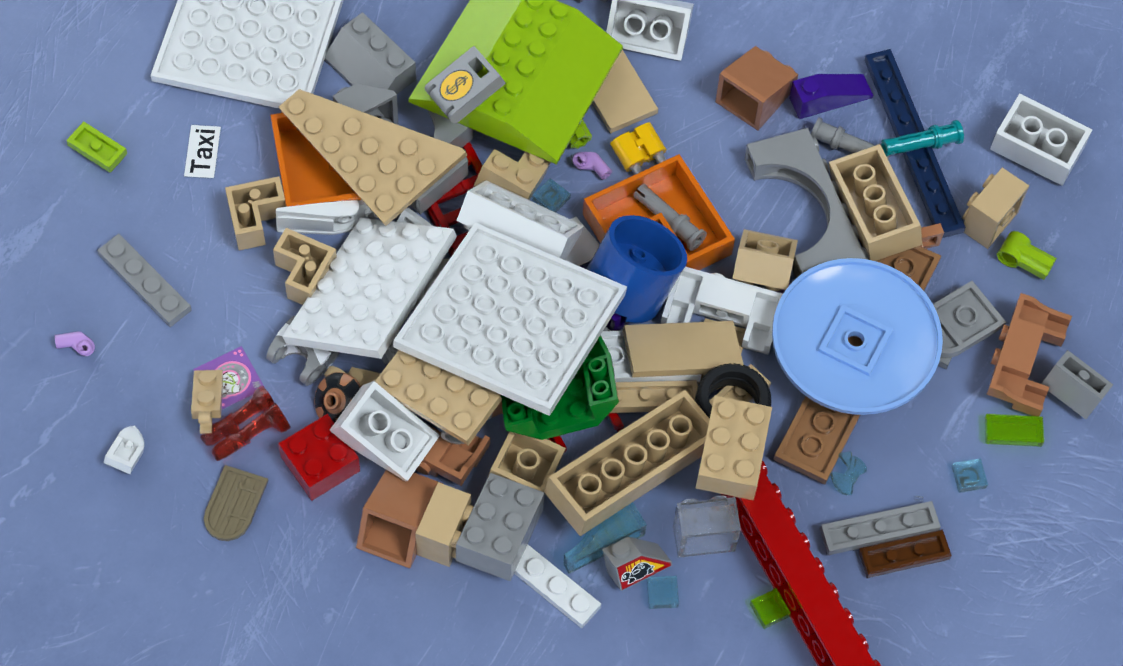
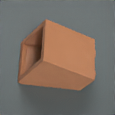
(755, 86)
(394, 516)

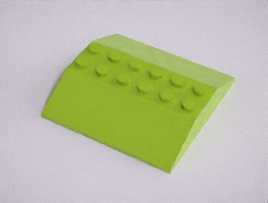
(550, 67)

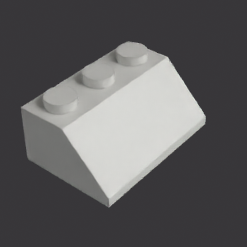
(651, 26)

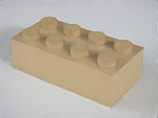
(876, 203)

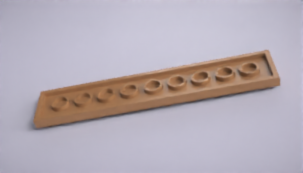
(821, 433)

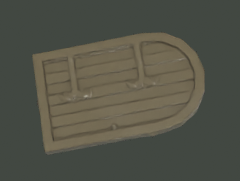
(233, 503)

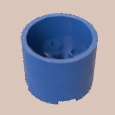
(642, 258)

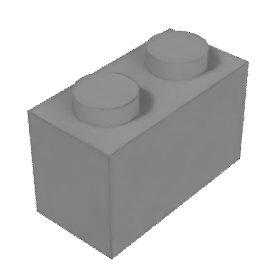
(1077, 384)

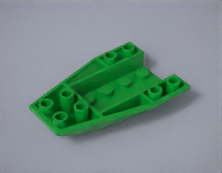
(581, 407)

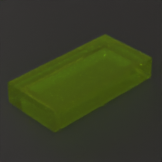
(1014, 430)

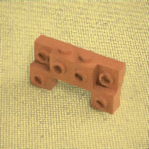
(1020, 345)
(453, 460)

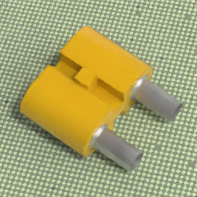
(639, 147)

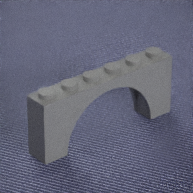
(797, 160)

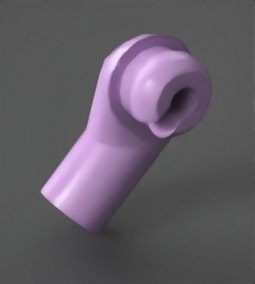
(591, 161)

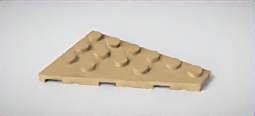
(374, 156)

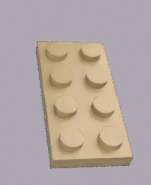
(439, 395)

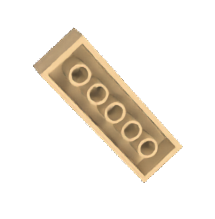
(629, 463)

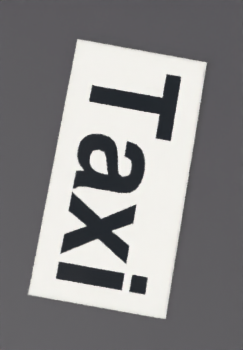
(202, 151)

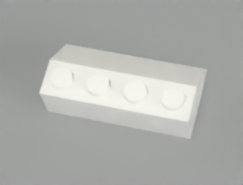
(519, 219)

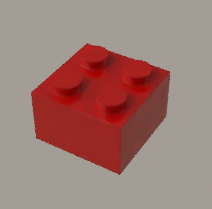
(318, 457)

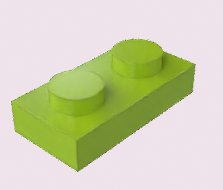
(97, 147)

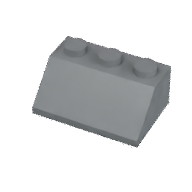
(370, 57)

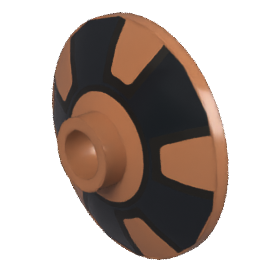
(336, 385)

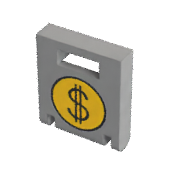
(459, 87)

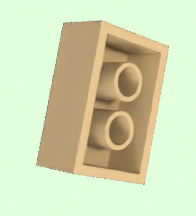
(734, 447)

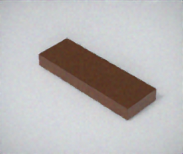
(905, 553)

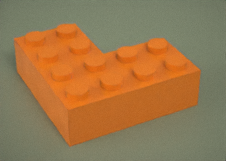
(303, 170)
(681, 191)

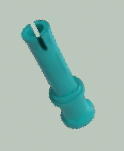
(934, 136)

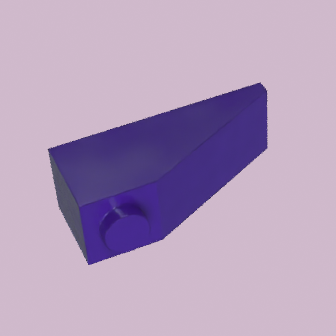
(827, 92)

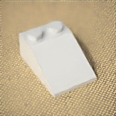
(384, 431)

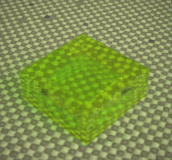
(770, 608)

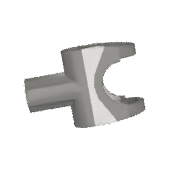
(317, 359)

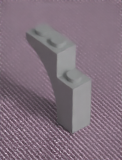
(453, 134)

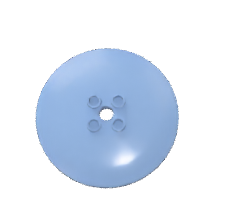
(864, 301)

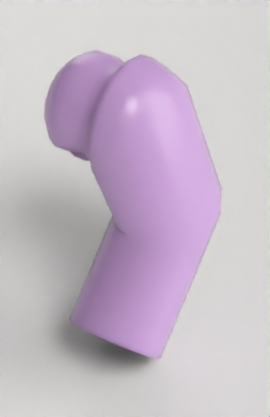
(77, 341)

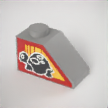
(634, 561)

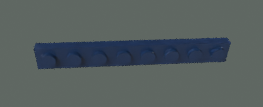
(921, 162)

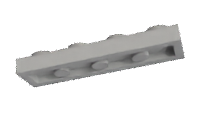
(144, 280)
(879, 527)

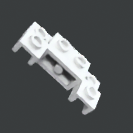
(726, 301)

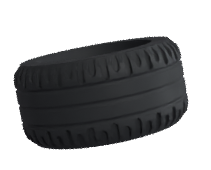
(732, 375)

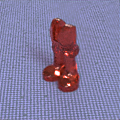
(238, 438)

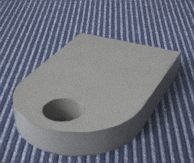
(966, 319)

